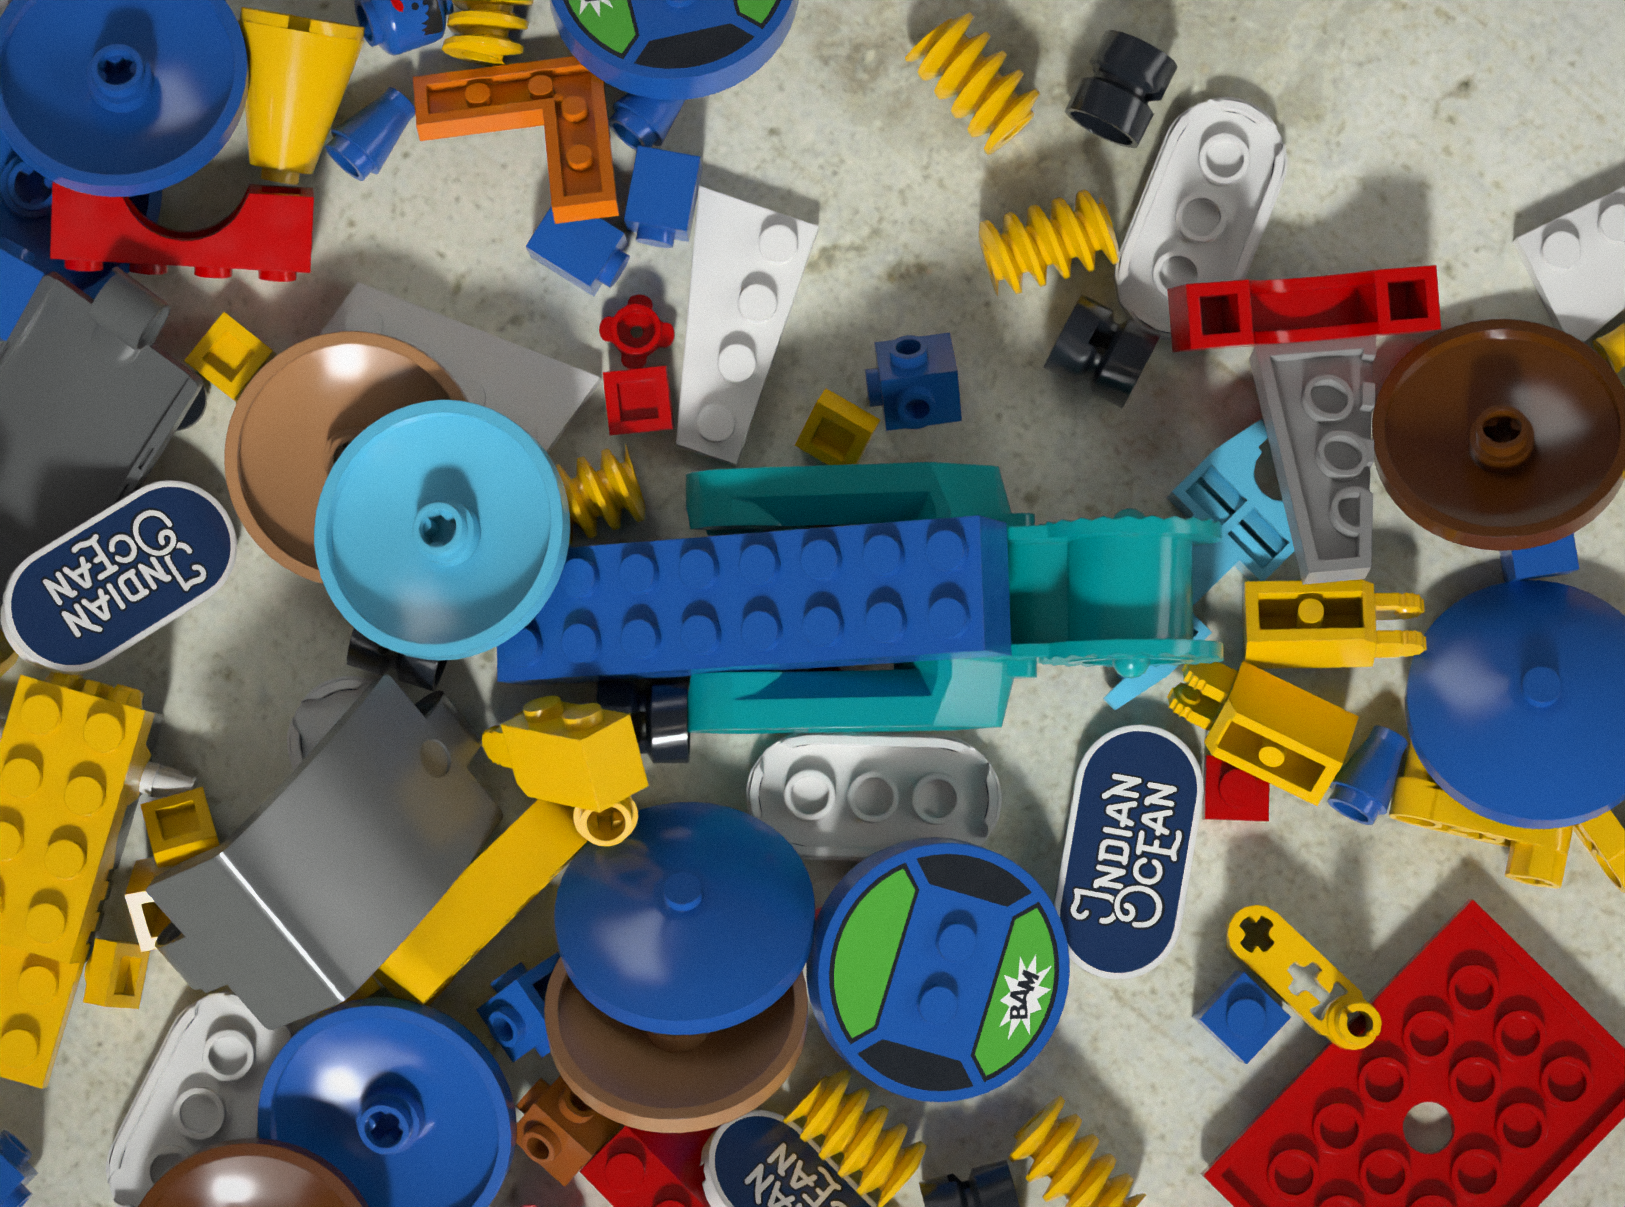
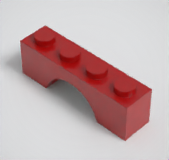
(263, 233)
(1304, 308)

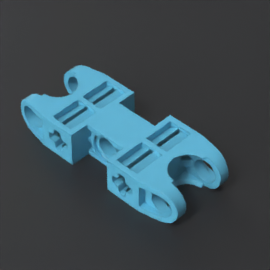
(1253, 533)

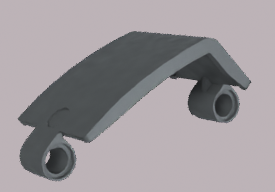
(82, 408)
(332, 860)

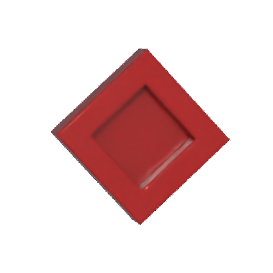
(638, 400)
(1233, 793)

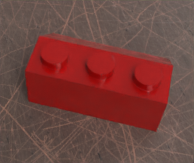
(650, 1169)

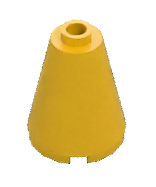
(294, 87)

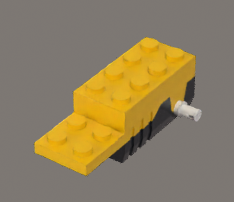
(68, 795)

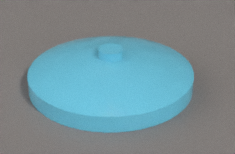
(442, 530)

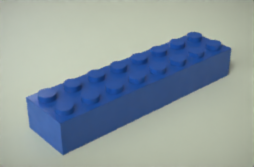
(771, 603)

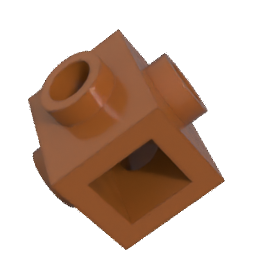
(560, 1129)

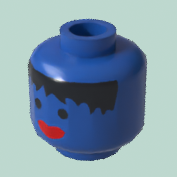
(402, 24)

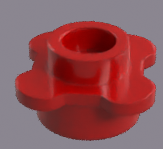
(637, 313)

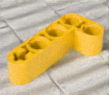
(482, 902)

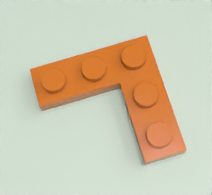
(527, 95)

